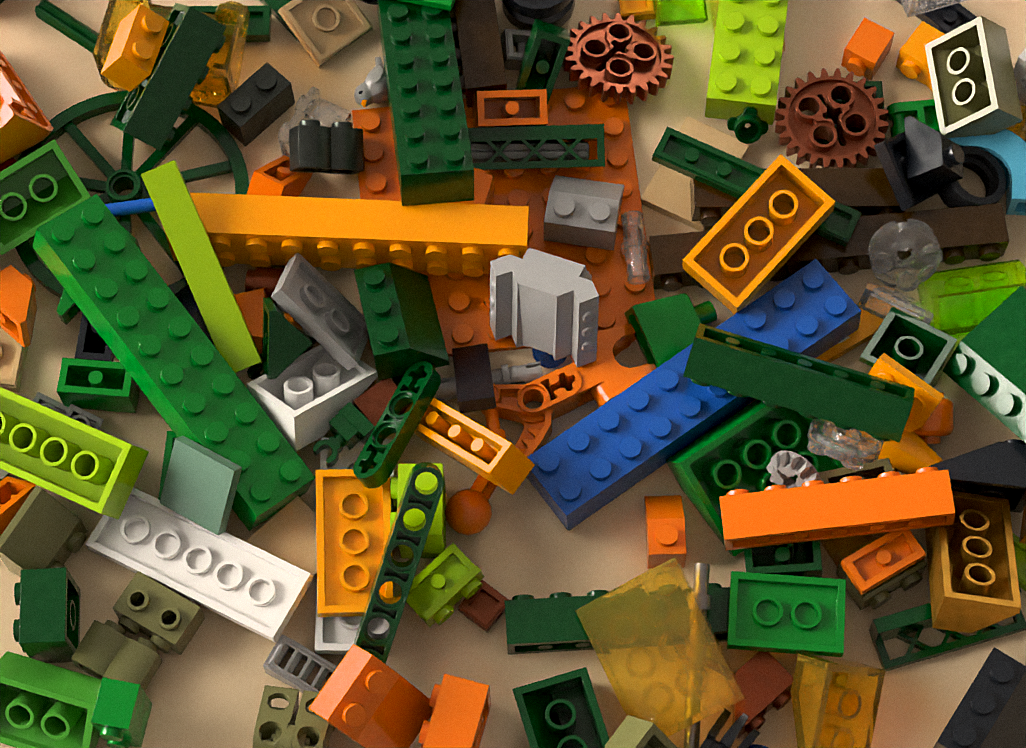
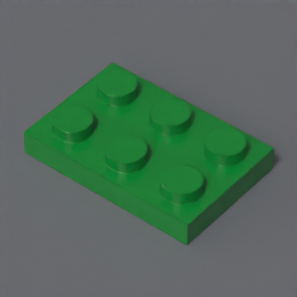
(786, 614)

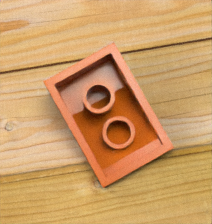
(372, 702)

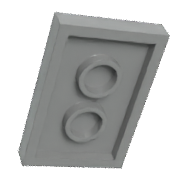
(321, 311)

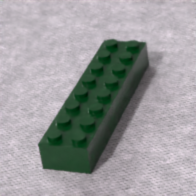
(425, 104)

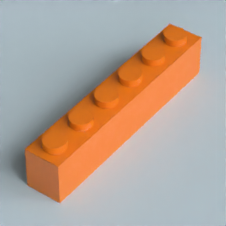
(837, 509)

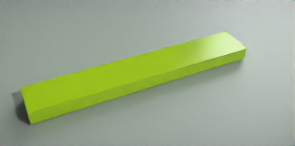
(201, 266)

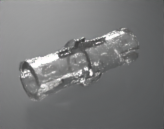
(635, 247)

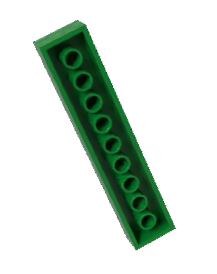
(170, 355)

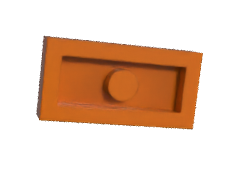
(882, 560)

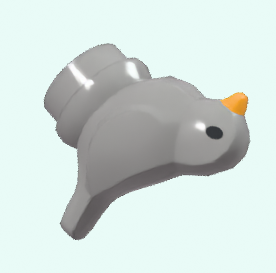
(374, 87)

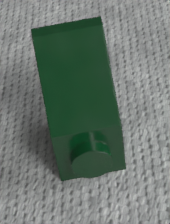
(543, 57)

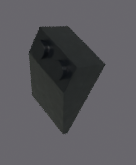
(991, 471)

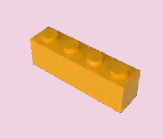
(473, 446)

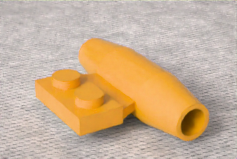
(911, 451)

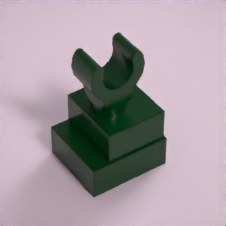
(348, 429)

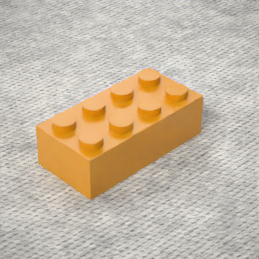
(758, 234)

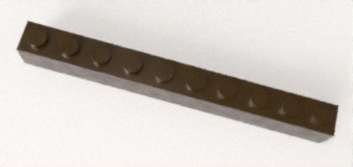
(961, 233)

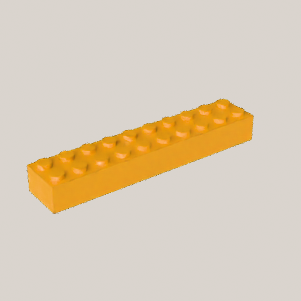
(361, 232)

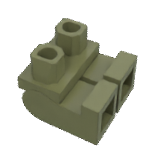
(290, 725)

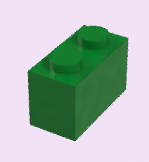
(97, 385)
(121, 713)

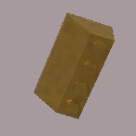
(973, 565)

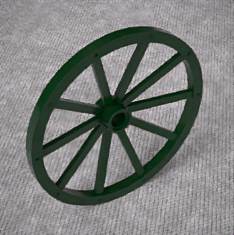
(128, 179)

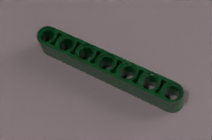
(399, 572)

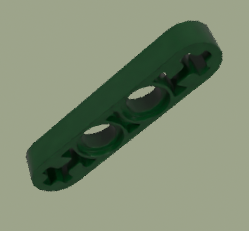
(378, 460)

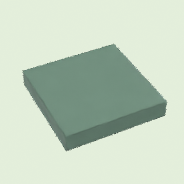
(200, 485)

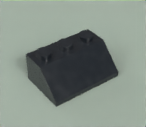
(992, 708)

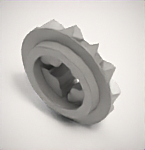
(788, 464)

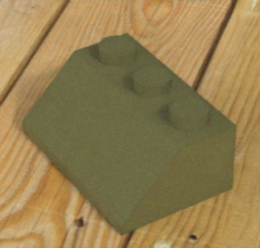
(973, 80)

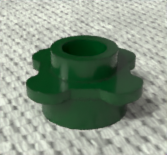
(752, 133)

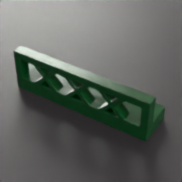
(539, 134)
(920, 618)

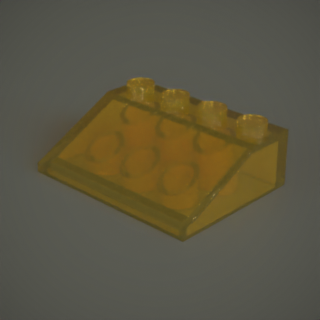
(661, 650)

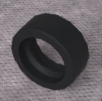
(987, 169)

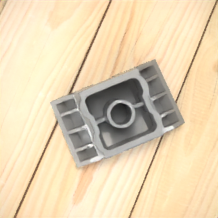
(545, 305)

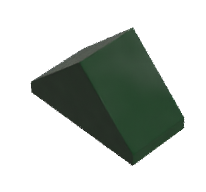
(281, 339)

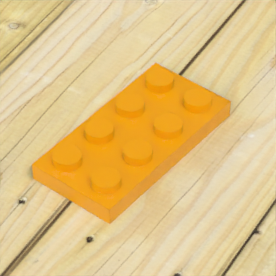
(349, 540)

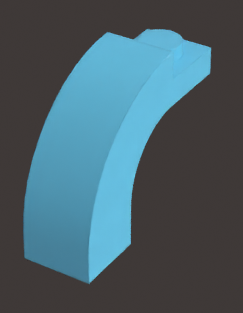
(1011, 154)

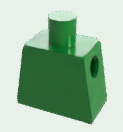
(668, 325)

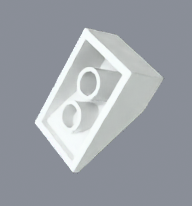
(310, 394)

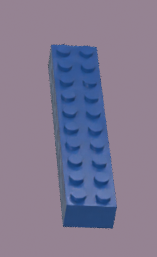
(668, 411)

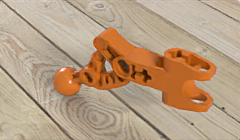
(600, 380)

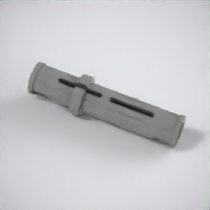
(505, 375)

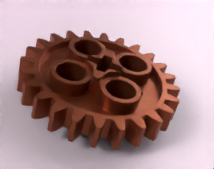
(618, 58)
(860, 111)

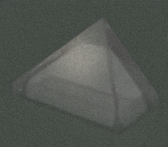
(880, 299)

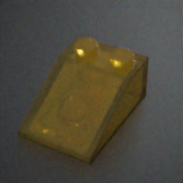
(835, 702)

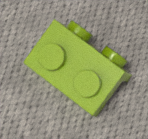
(443, 585)

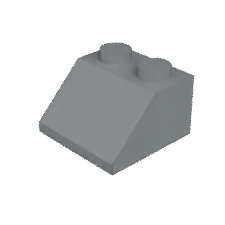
(583, 212)

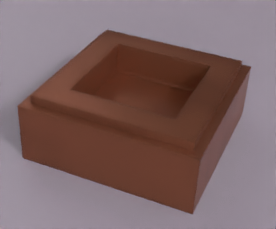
(484, 606)

